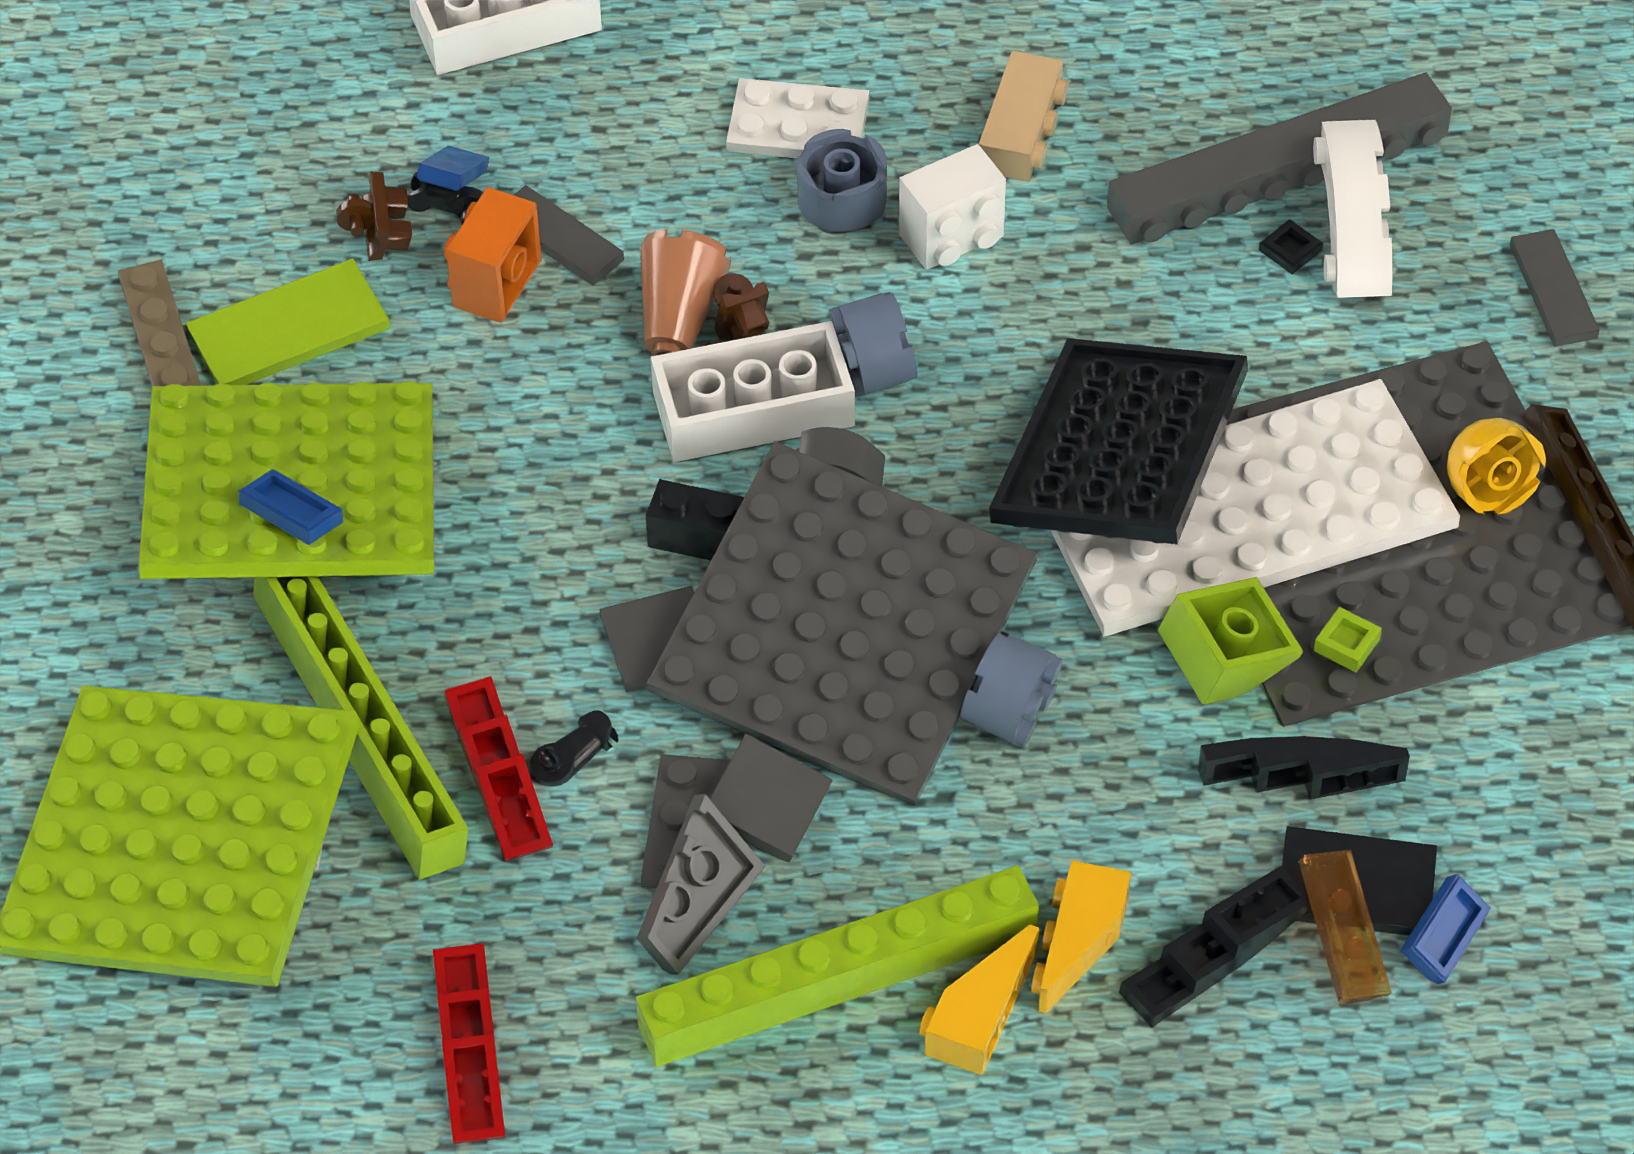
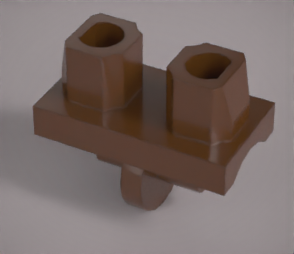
(373, 216)
(740, 307)

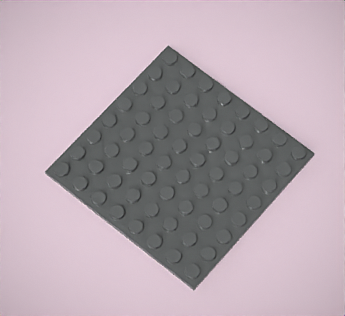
(1455, 598)

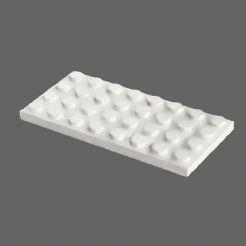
(1276, 504)

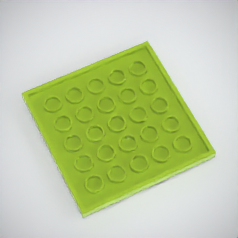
(346, 442)
(178, 834)

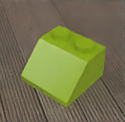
(1228, 639)

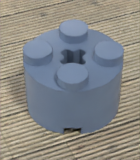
(842, 181)
(874, 343)
(1011, 687)

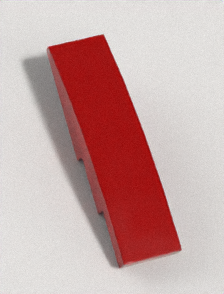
(498, 769)
(468, 1044)

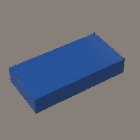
(452, 168)
(290, 506)
(1445, 929)

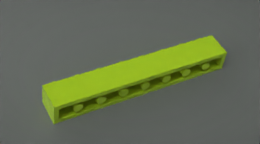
(384, 749)
(835, 966)

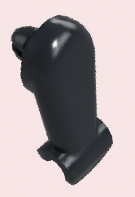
(429, 195)
(560, 761)

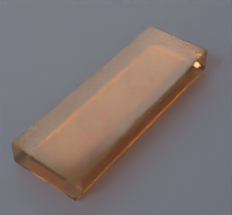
(1344, 927)

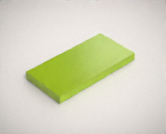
(288, 325)

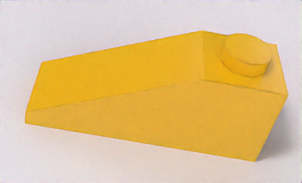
(978, 1004)

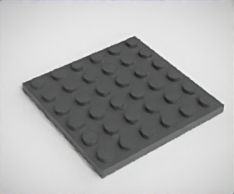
(842, 623)

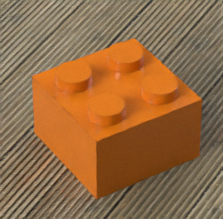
(493, 254)

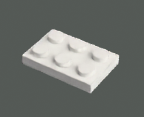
(783, 116)

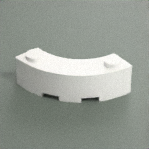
(1356, 197)

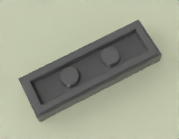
(572, 241)
(1554, 287)

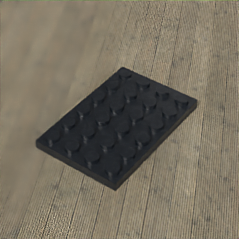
(1120, 441)

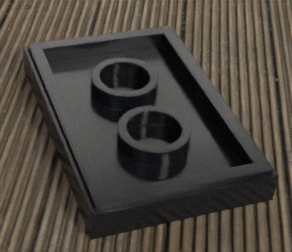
(1392, 874)

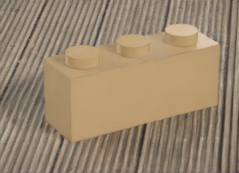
(1024, 114)

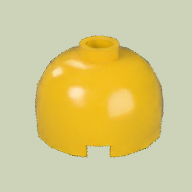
(1495, 465)

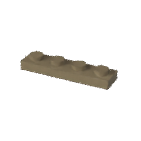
(158, 325)

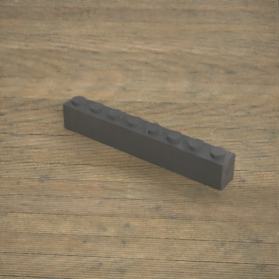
(1268, 160)

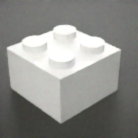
(952, 207)

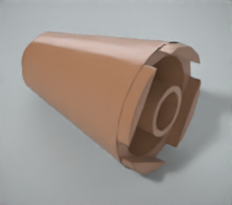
(678, 287)

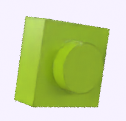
(1347, 639)

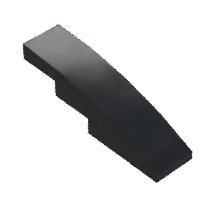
(1320, 763)
(1220, 945)

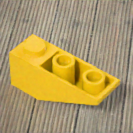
(1087, 925)

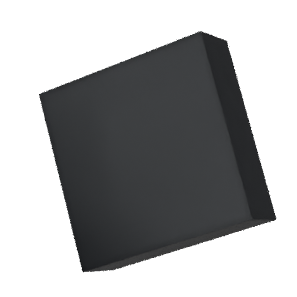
(1291, 246)

